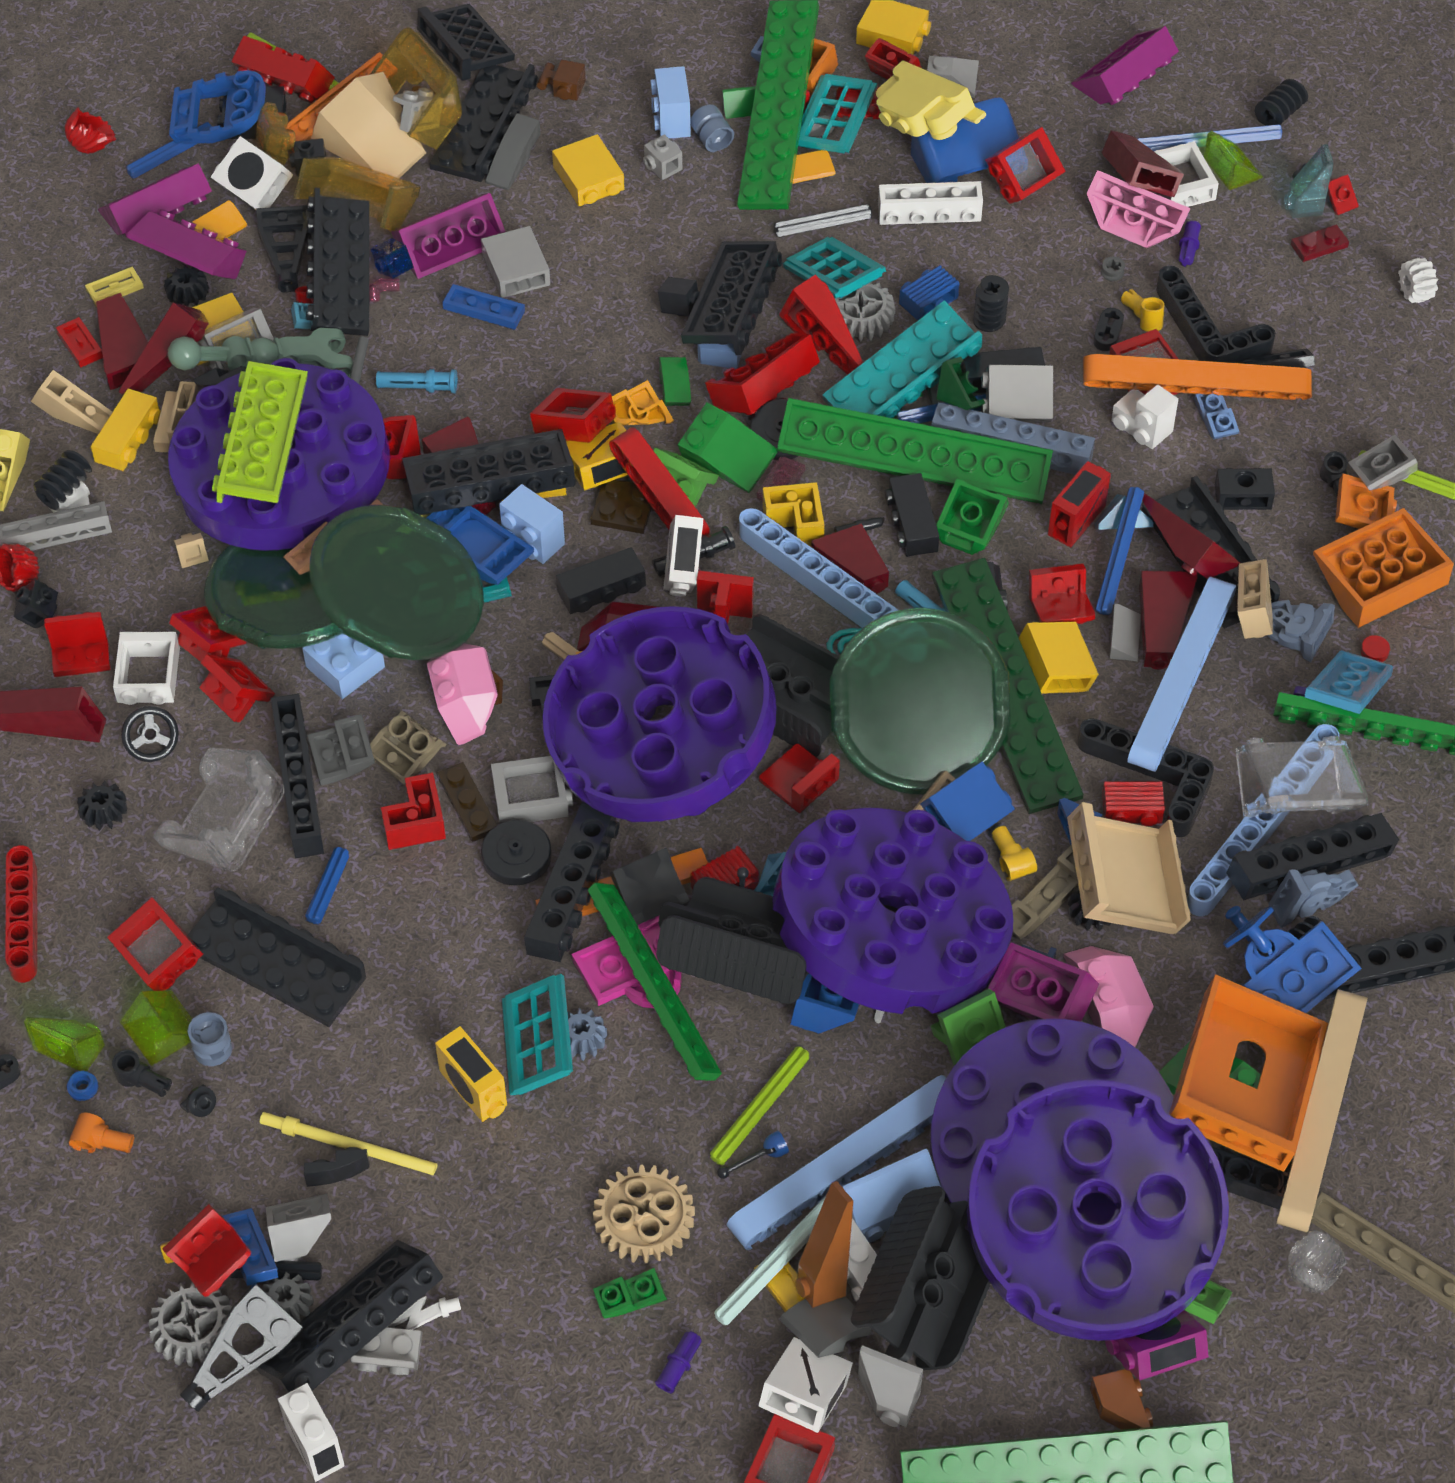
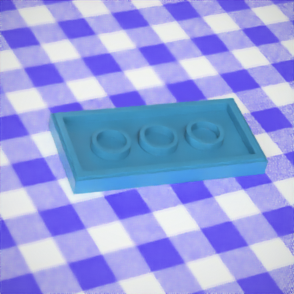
(1349, 681)

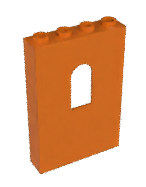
(1250, 1120)

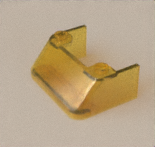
(415, 60)
(387, 195)

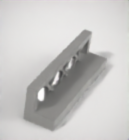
(57, 527)

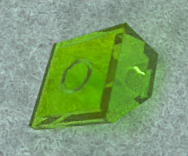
(65, 1041)

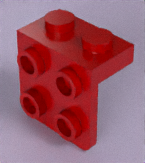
(1060, 594)
(208, 1250)

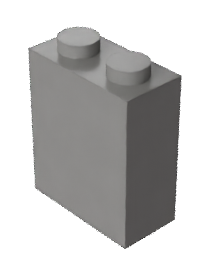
(515, 262)
(1019, 392)

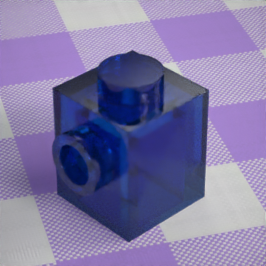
(391, 258)

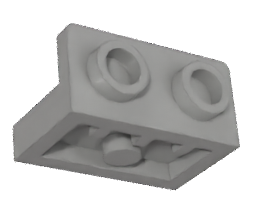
(413, 105)
(392, 1349)

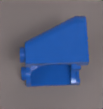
(968, 147)

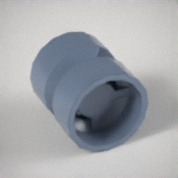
(712, 128)
(210, 1039)

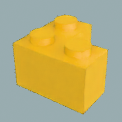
(797, 508)

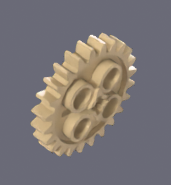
(630, 1235)

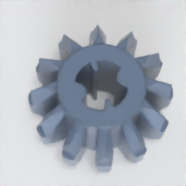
(586, 1033)

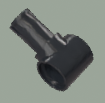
(1332, 476)
(140, 1074)

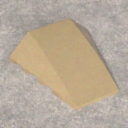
(365, 127)

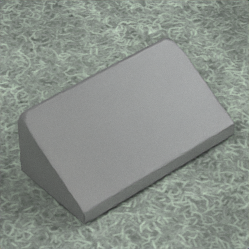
(1125, 634)

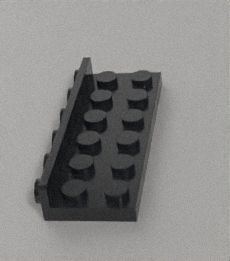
(484, 120)
(338, 264)
(733, 294)
(488, 471)
(1203, 513)
(277, 957)
(353, 1316)

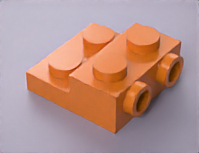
(1359, 506)

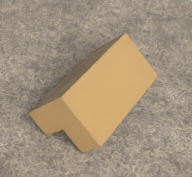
(172, 410)

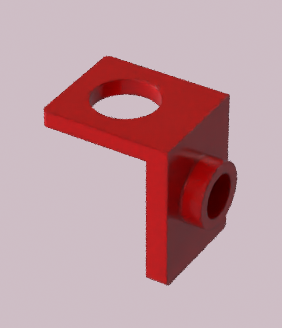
(1342, 194)

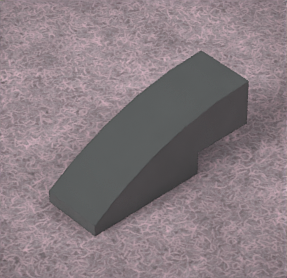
(513, 151)

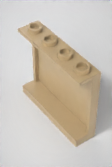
(1128, 872)

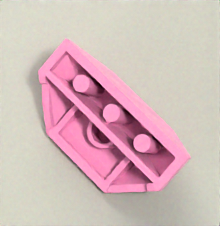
(1134, 211)
(464, 690)
(1121, 998)

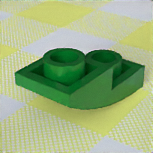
(675, 381)
(629, 1295)

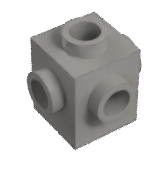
(663, 157)

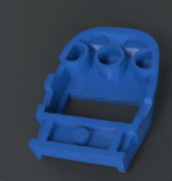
(243, 105)

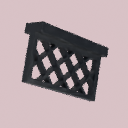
(449, 46)

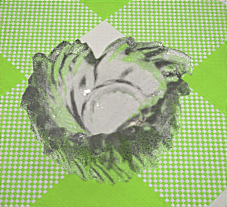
(1316, 1262)

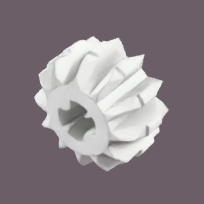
(1418, 280)

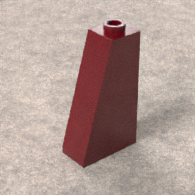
(1141, 165)
(120, 339)
(455, 436)
(1164, 610)
(52, 713)

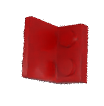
(78, 644)
(800, 777)

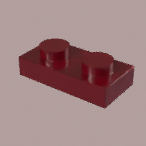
(1319, 243)

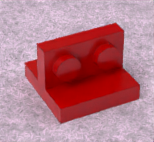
(725, 594)
(201, 634)
(233, 686)

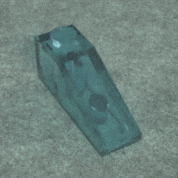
(1310, 187)

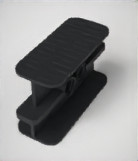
(801, 669)
(731, 940)
(924, 1282)

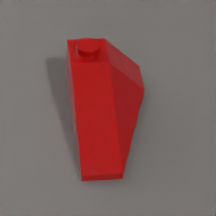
(815, 312)
(403, 443)

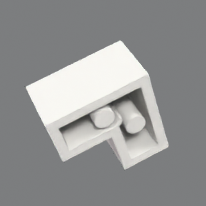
(1146, 416)

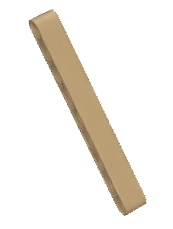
(1322, 1111)

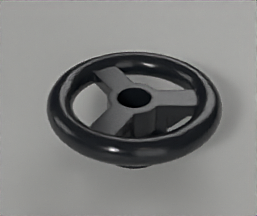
(148, 723)

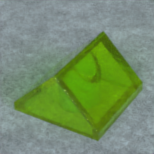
(1229, 162)
(157, 1024)

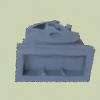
(1301, 626)
(1307, 892)

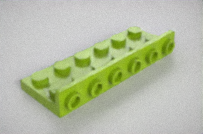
(260, 432)

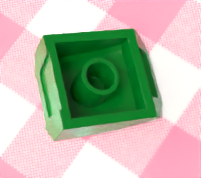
(970, 517)

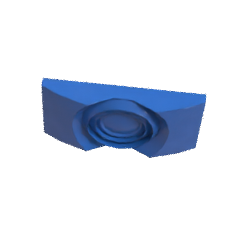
(488, 543)

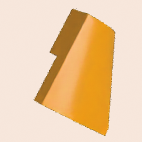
(640, 406)

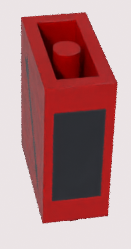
(1079, 504)

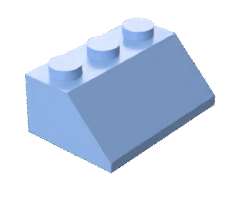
(880, 1192)

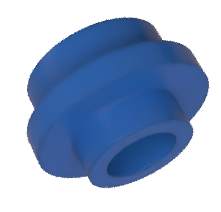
(79, 1078)

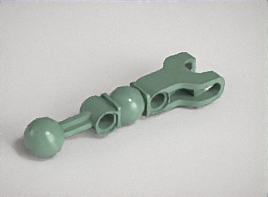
(313, 350)

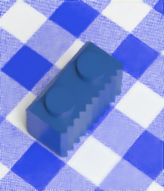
(928, 292)

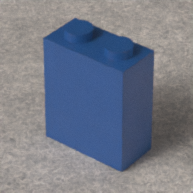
(970, 803)

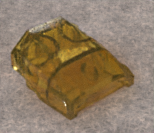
(272, 133)

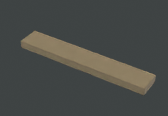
(1385, 1250)

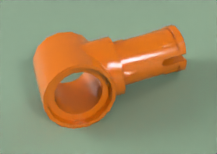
(92, 1133)

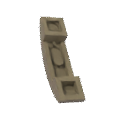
(1046, 896)

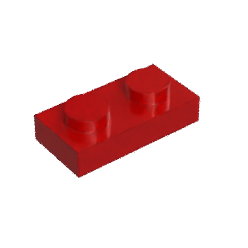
(79, 342)

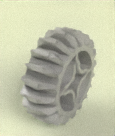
(875, 314)
(179, 1327)

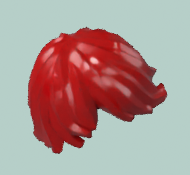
(88, 132)
(17, 566)

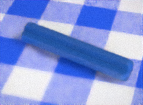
(327, 885)

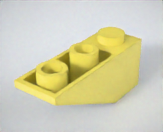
(12, 459)

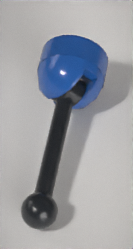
(773, 1146)

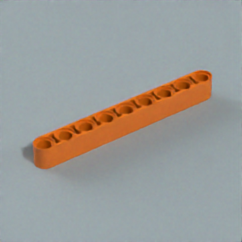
(1197, 377)

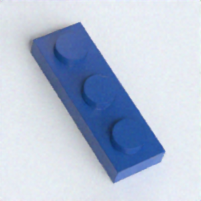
(483, 306)
(260, 1263)

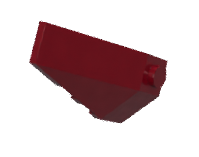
(154, 360)
(1188, 544)

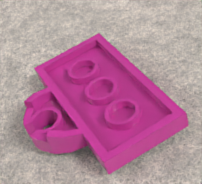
(610, 974)

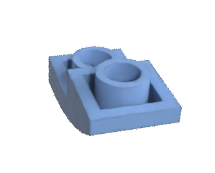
(1216, 416)

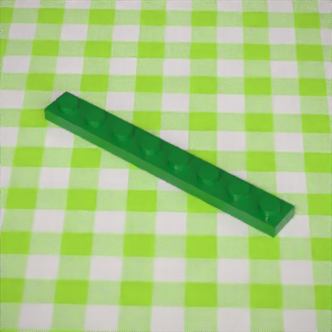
(654, 982)

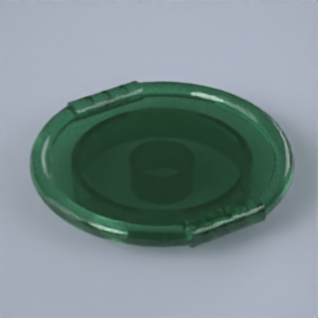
(396, 582)
(265, 600)
(919, 699)

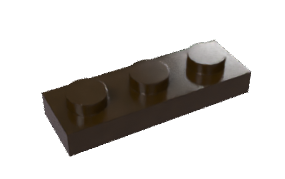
(467, 801)

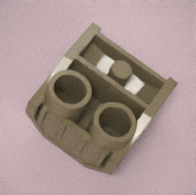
(399, 747)

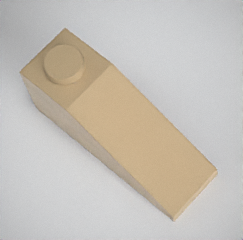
(70, 403)
(1254, 599)

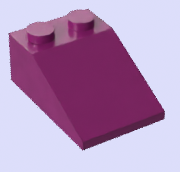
(1042, 986)

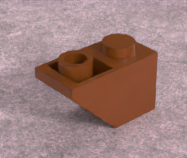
(1119, 1400)

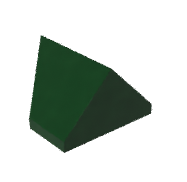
(955, 387)

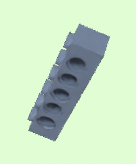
(1069, 449)

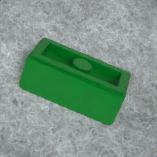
(738, 102)

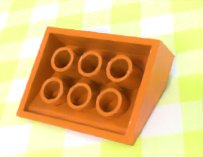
(1383, 567)

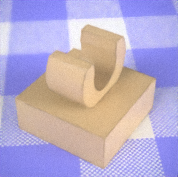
(191, 550)

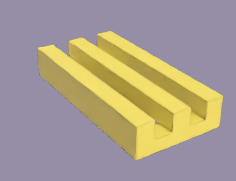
(125, 287)

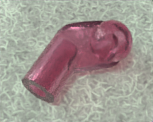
(382, 285)

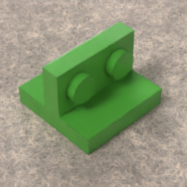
(688, 474)
(968, 1023)

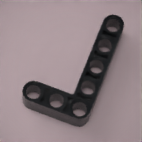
(1199, 328)
(1184, 774)
(1254, 1176)

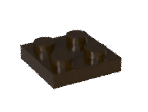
(621, 507)

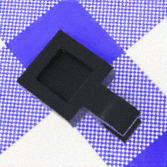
(538, 690)

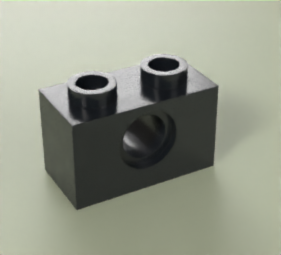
(1245, 488)

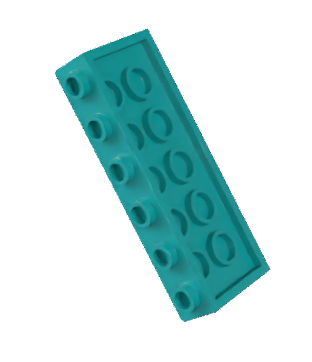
(906, 365)

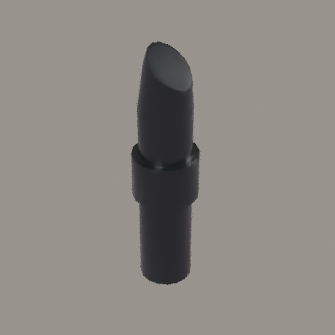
(867, 524)

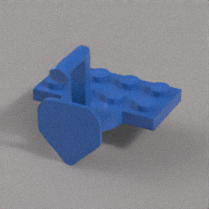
(1296, 970)

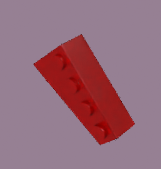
(283, 69)
(764, 375)

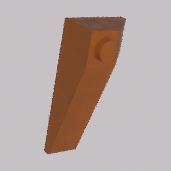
(826, 1254)

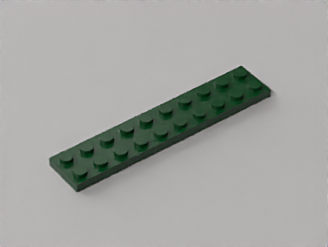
(1032, 740)

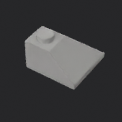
(956, 70)
(1384, 464)
(297, 1226)
(890, 1385)

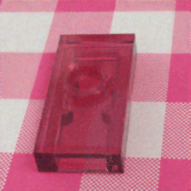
(784, 473)

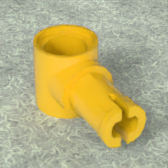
(1148, 310)
(1013, 859)

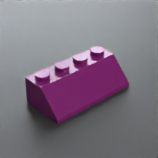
(1127, 66)
(165, 194)
(450, 234)
(189, 244)

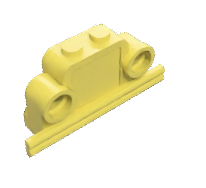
(924, 102)

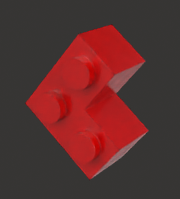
(418, 819)

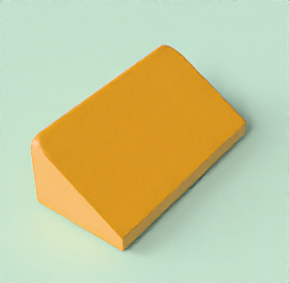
(813, 166)
(223, 220)

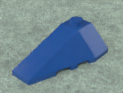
(821, 1008)

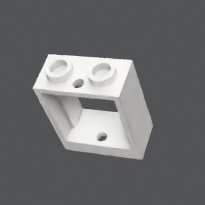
(1200, 190)
(135, 645)

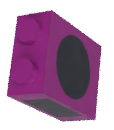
(1163, 1348)

